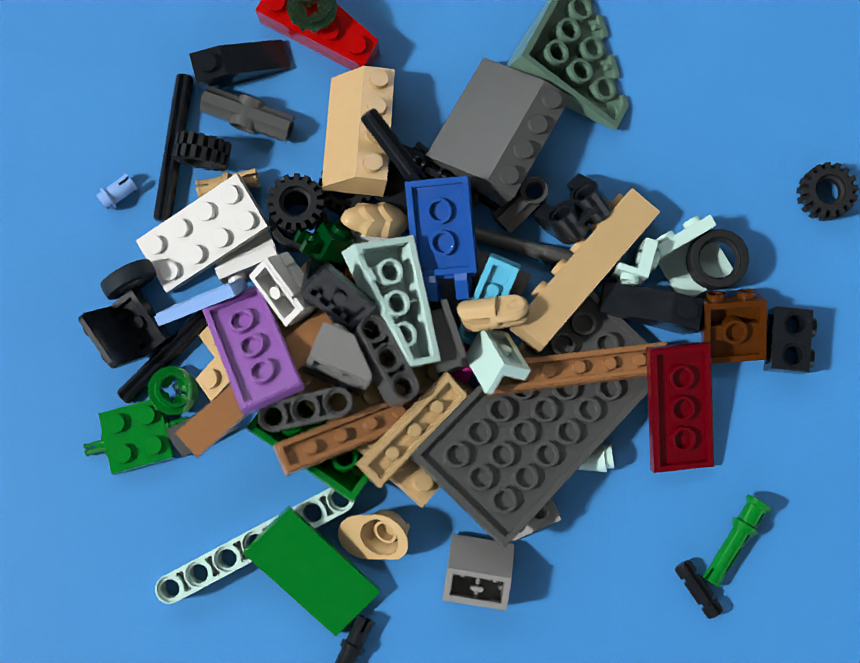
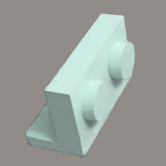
(644, 261)

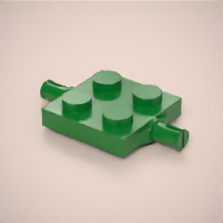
(134, 437)

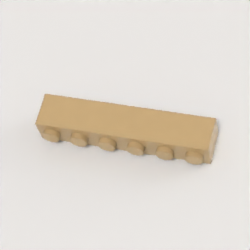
(585, 269)

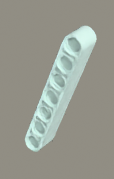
(217, 568)

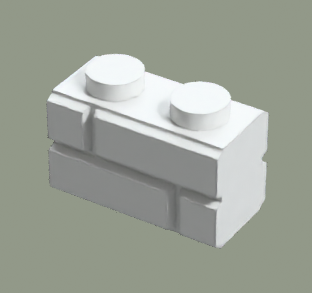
(280, 284)

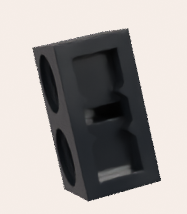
(780, 339)

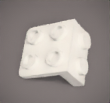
(246, 258)

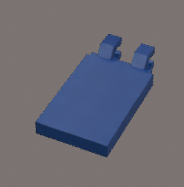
(443, 233)

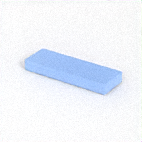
(201, 301)

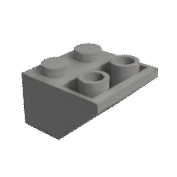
(478, 572)

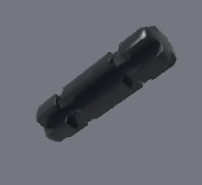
(699, 589)

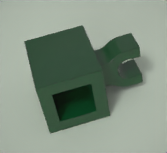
(327, 243)

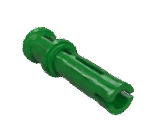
(743, 528)

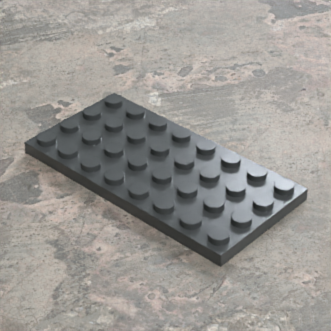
(518, 449)

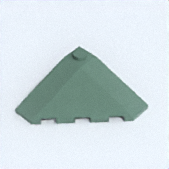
(570, 54)

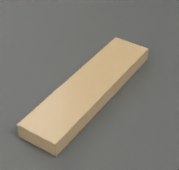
(412, 430)

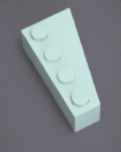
(393, 278)

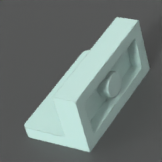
(493, 356)

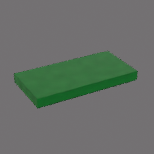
(312, 571)

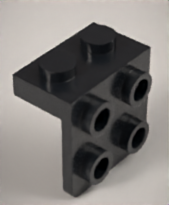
(125, 329)

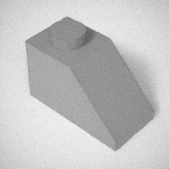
(339, 356)

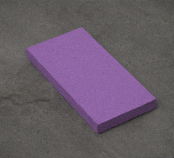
(253, 350)

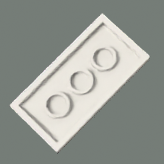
(203, 233)

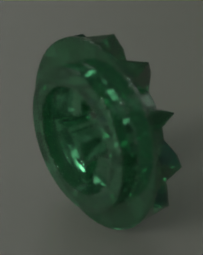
(316, 21)

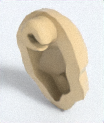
(376, 219)

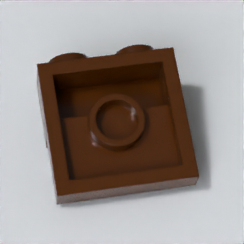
(735, 326)

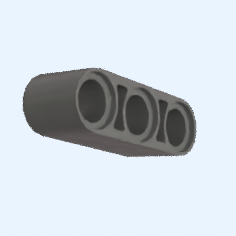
(383, 376)
(290, 407)

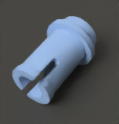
(116, 191)

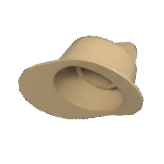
(375, 535)

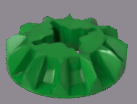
(184, 384)

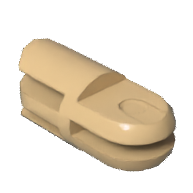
(493, 312)

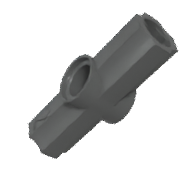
(247, 114)

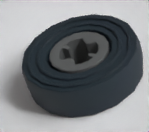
(128, 276)

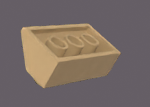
(351, 154)

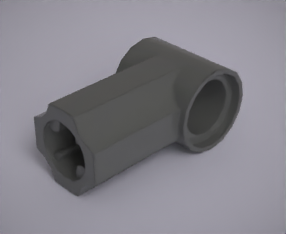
(521, 206)

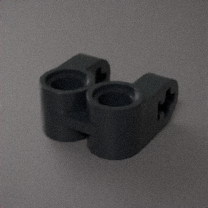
(570, 219)

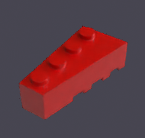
(343, 40)

